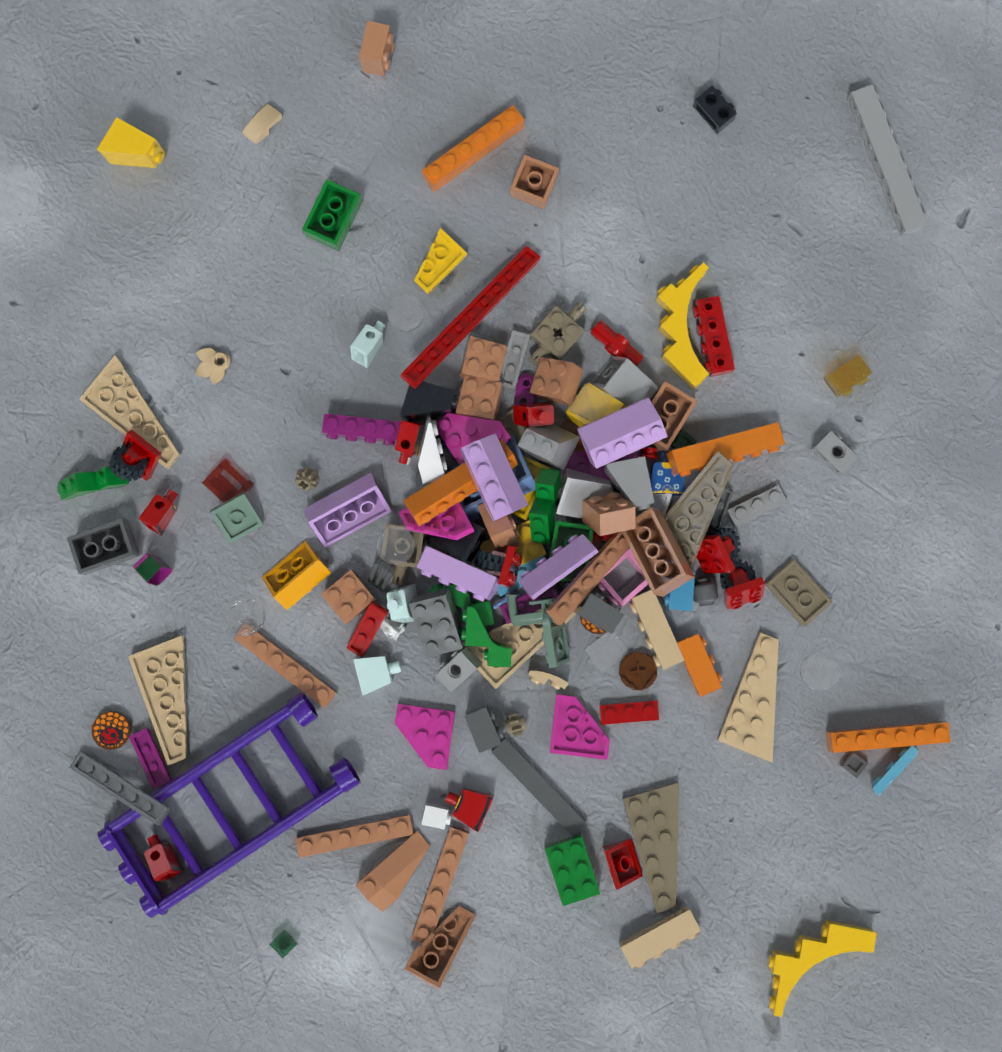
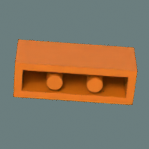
(699, 665)

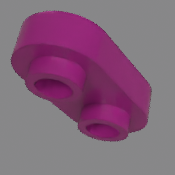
(523, 392)

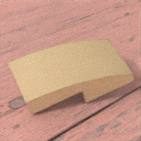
(260, 124)
(541, 677)

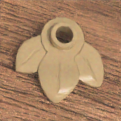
(210, 367)

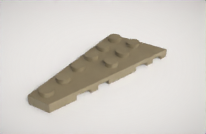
(695, 508)
(655, 831)

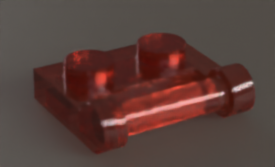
(221, 486)

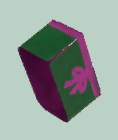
(152, 569)

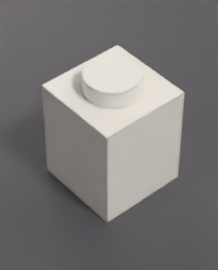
(436, 816)

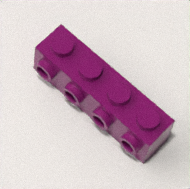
(360, 428)

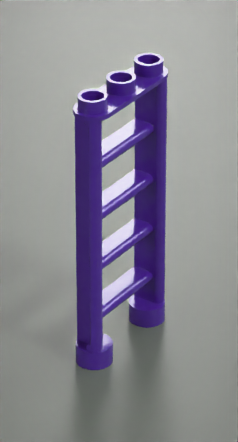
(134, 870)

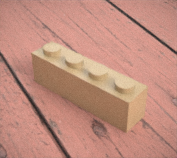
(656, 629)
(660, 937)

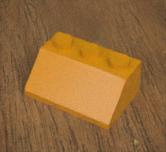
(295, 575)

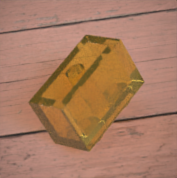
(847, 376)

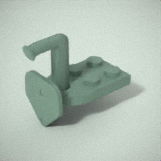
(553, 635)

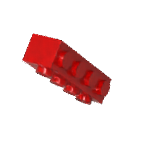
(714, 336)

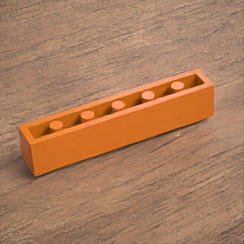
(473, 148)
(733, 447)
(446, 491)
(888, 736)

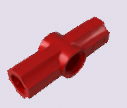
(615, 343)

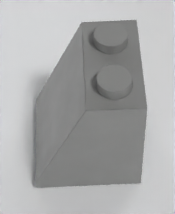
(624, 381)
(549, 444)
(632, 481)
(578, 487)

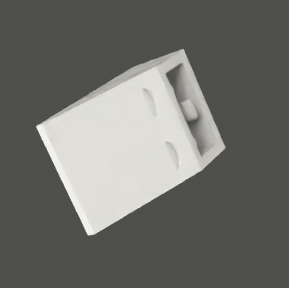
(430, 462)

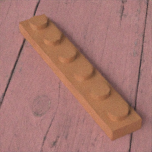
(588, 578)
(288, 668)
(354, 835)
(440, 884)

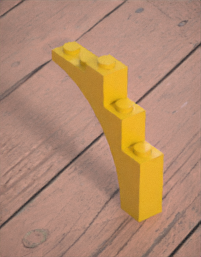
(681, 355)
(790, 967)

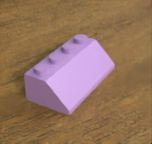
(622, 432)
(493, 477)
(347, 510)
(558, 566)
(458, 573)

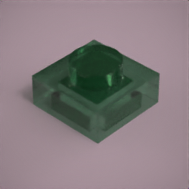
(682, 440)
(283, 943)

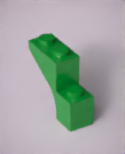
(89, 482)
(543, 509)
(462, 599)
(477, 635)

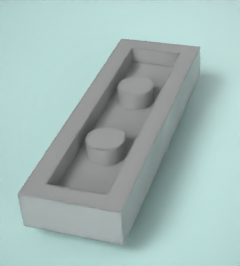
(514, 359)
(756, 506)

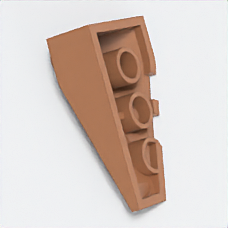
(389, 877)
(437, 952)

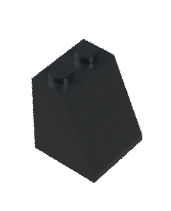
(428, 400)
(463, 548)

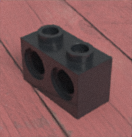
(710, 112)

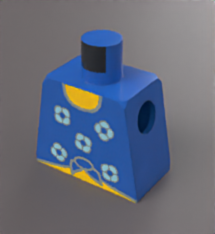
(662, 479)

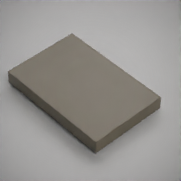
(798, 593)

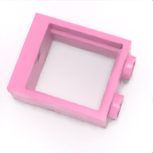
(613, 596)

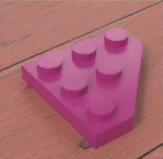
(463, 430)
(449, 524)
(576, 731)
(427, 732)

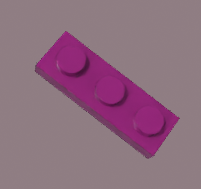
(523, 604)
(150, 758)

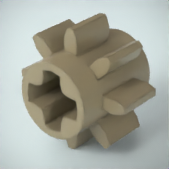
(307, 478)
(515, 724)

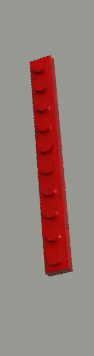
(470, 317)

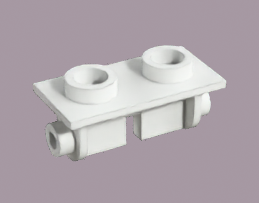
(392, 628)

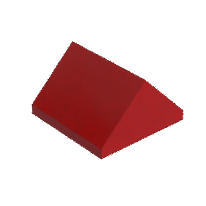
(622, 862)

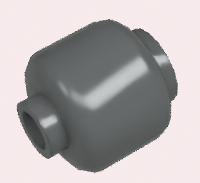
(705, 592)

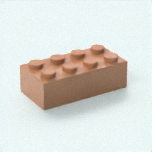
(658, 553)

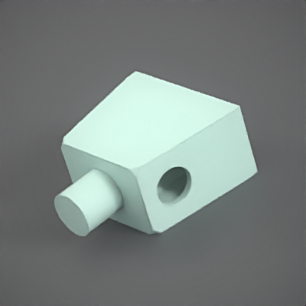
(367, 344)
(398, 603)
(375, 672)

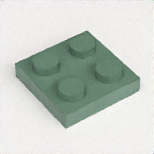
(236, 517)

